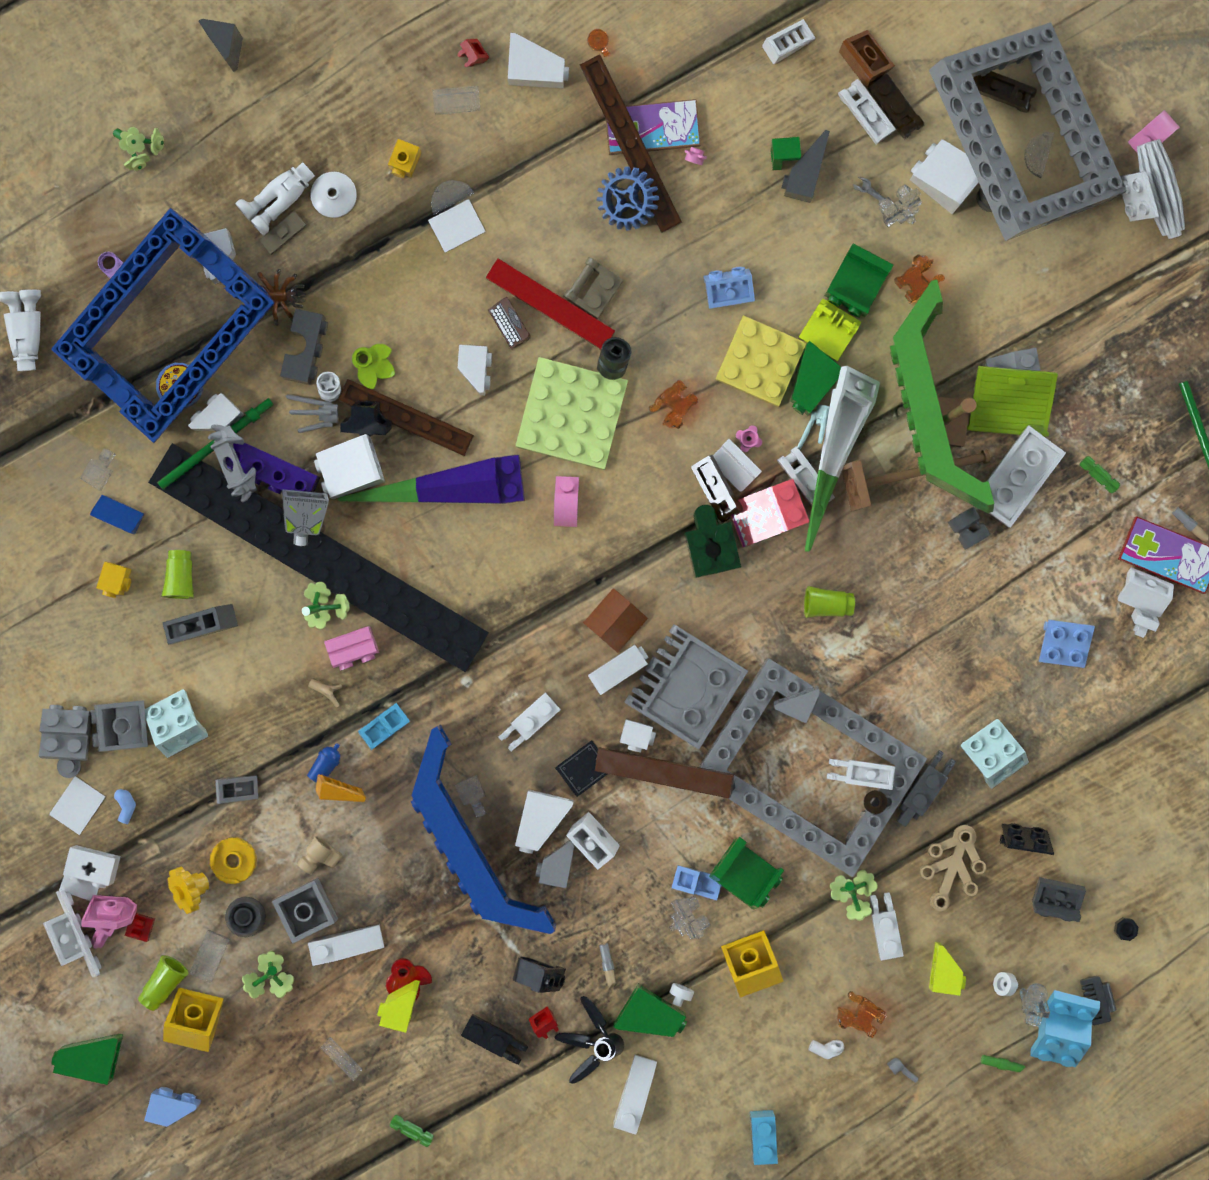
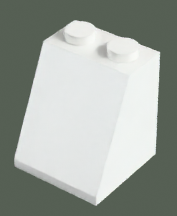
(945, 175)
(349, 467)

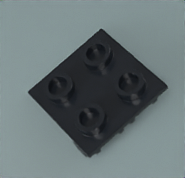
(1026, 839)

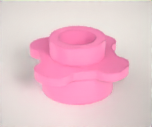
(695, 156)
(750, 432)

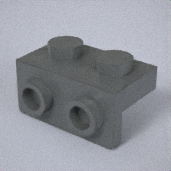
(1058, 899)

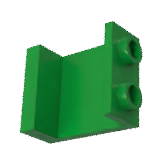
(858, 281)
(746, 875)

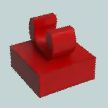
(474, 52)
(140, 927)
(543, 1022)

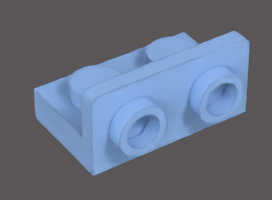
(729, 287)

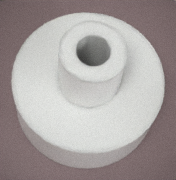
(1005, 984)
(681, 993)

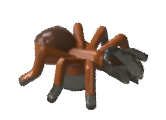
(280, 296)

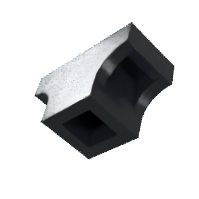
(366, 419)

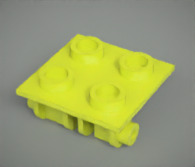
(830, 329)

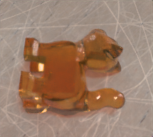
(915, 279)
(676, 402)
(863, 1016)

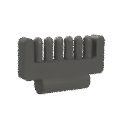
(1103, 994)

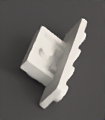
(68, 937)

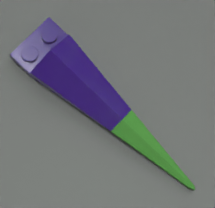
(484, 481)

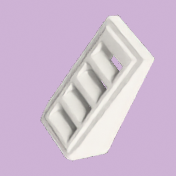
(775, 48)

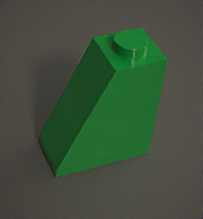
(814, 379)
(650, 1015)
(89, 1059)

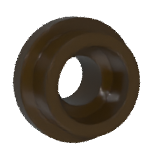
(875, 794)

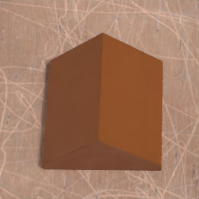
(865, 57)
(615, 620)

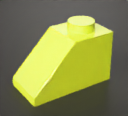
(945, 973)
(398, 1007)

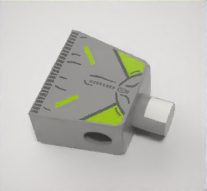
(304, 513)

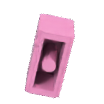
(352, 647)

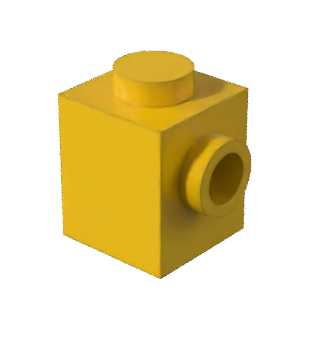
(404, 159)
(114, 579)

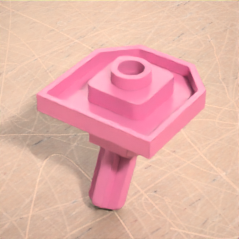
(106, 915)

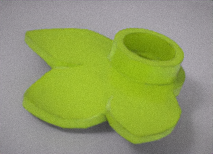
(375, 367)

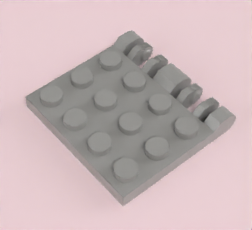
(690, 689)

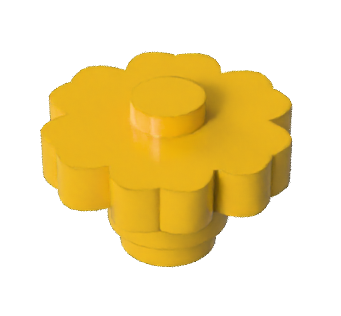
(187, 888)

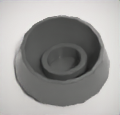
(238, 917)

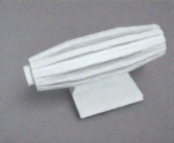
(1154, 191)

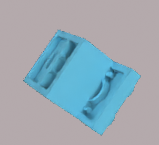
(1067, 1031)

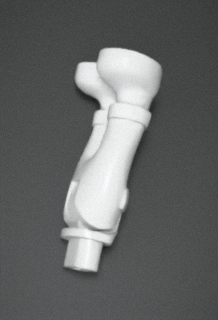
(286, 187)

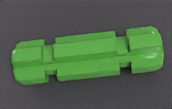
(1100, 474)
(411, 1130)

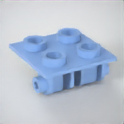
(1066, 643)

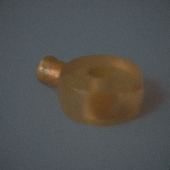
(602, 44)

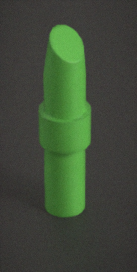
(1001, 1063)

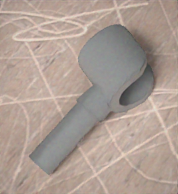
(866, 187)
(897, 1066)

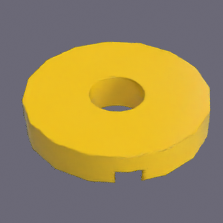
(246, 856)

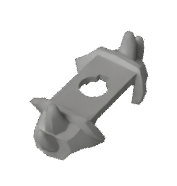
(223, 446)

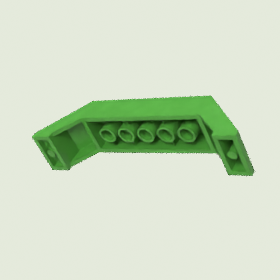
(924, 408)

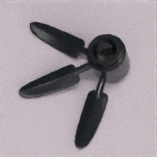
(605, 1048)

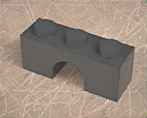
(302, 367)

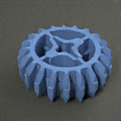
(633, 190)

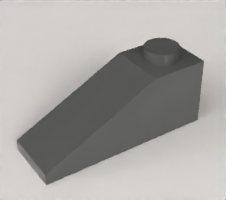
(805, 173)
(200, 623)

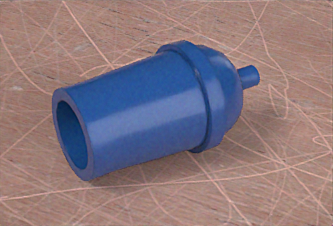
(325, 762)

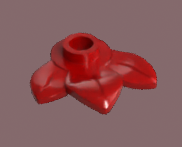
(414, 972)

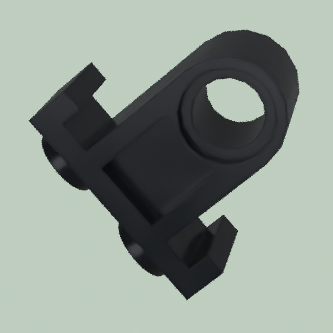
(539, 975)

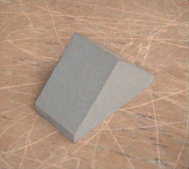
(799, 704)
(236, 789)

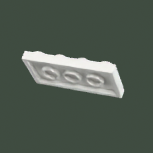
(1022, 474)

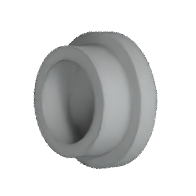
(68, 768)

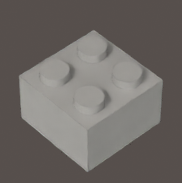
(305, 910)

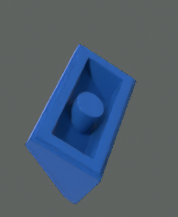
(117, 514)

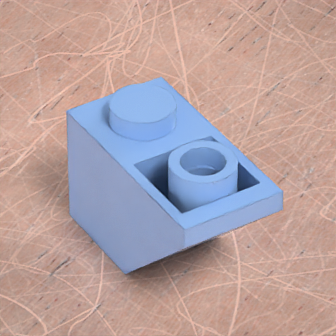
(169, 1107)

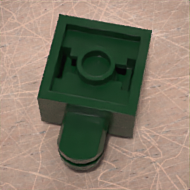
(711, 545)

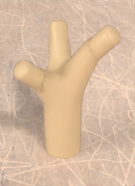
(326, 690)

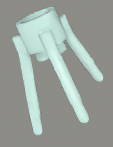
(821, 418)

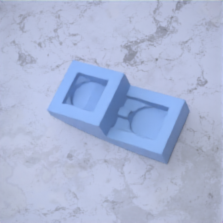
(695, 882)

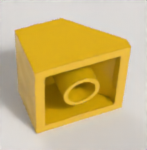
(752, 964)
(192, 1019)

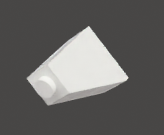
(534, 65)
(618, 668)
(540, 818)

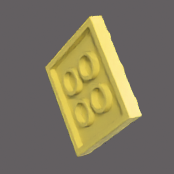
(760, 361)

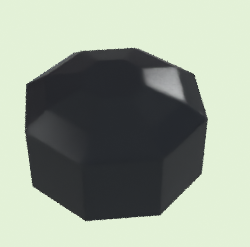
(1126, 929)

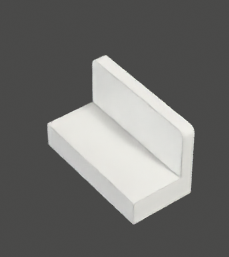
(736, 465)
(1146, 592)

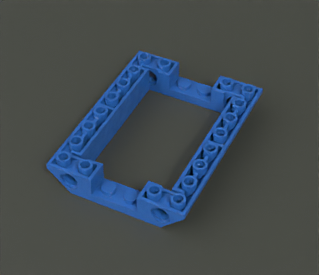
(151, 254)

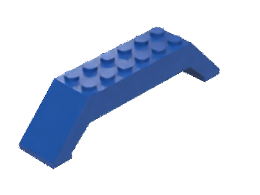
(462, 850)

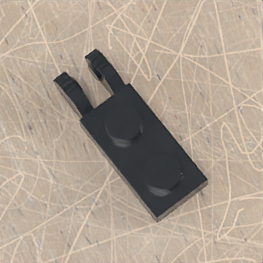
(492, 1038)

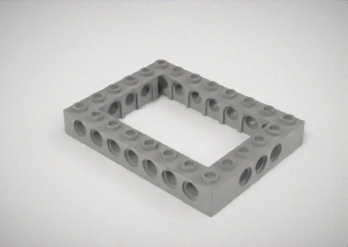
(984, 147)
(865, 833)

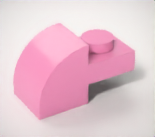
(1158, 128)
(566, 501)

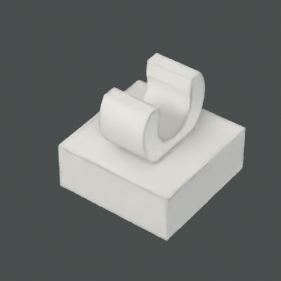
(1143, 622)

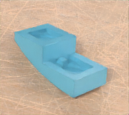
(383, 726)

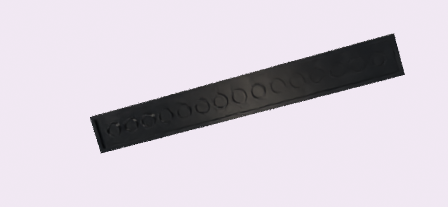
(325, 561)

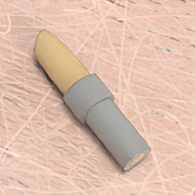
(1190, 524)
(607, 965)

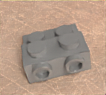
(119, 726)
(65, 733)

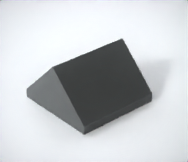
(226, 40)

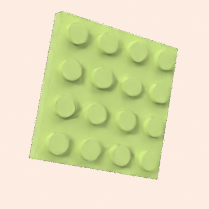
(571, 413)

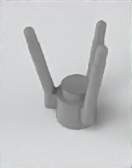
(327, 413)

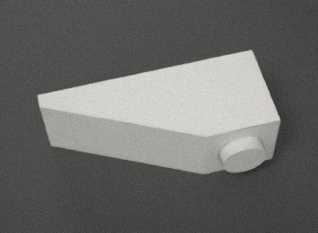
(345, 944)
(635, 1094)

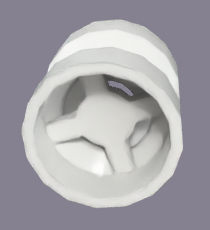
(326, 382)

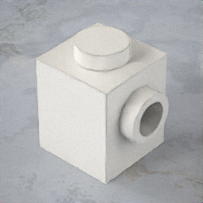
(637, 735)

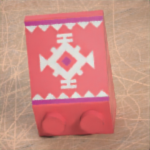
(769, 513)

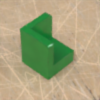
(784, 150)

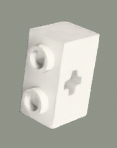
(593, 840)
(104, 864)

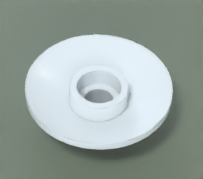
(340, 203)

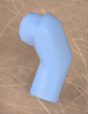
(127, 804)

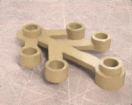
(954, 864)

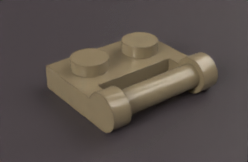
(600, 291)

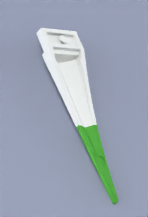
(847, 414)

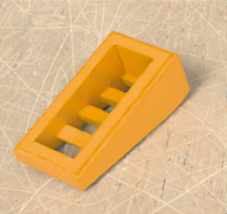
(332, 789)

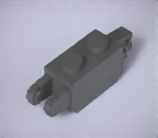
(924, 789)

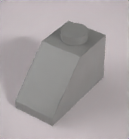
(1021, 359)
(556, 866)

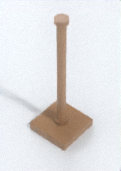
(955, 418)
(857, 485)

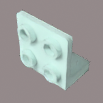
(174, 724)
(995, 753)

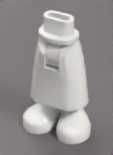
(23, 327)

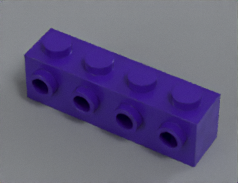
(273, 471)

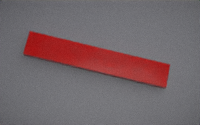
(549, 304)

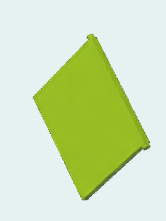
(1012, 400)

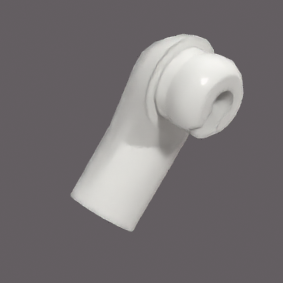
(827, 1050)

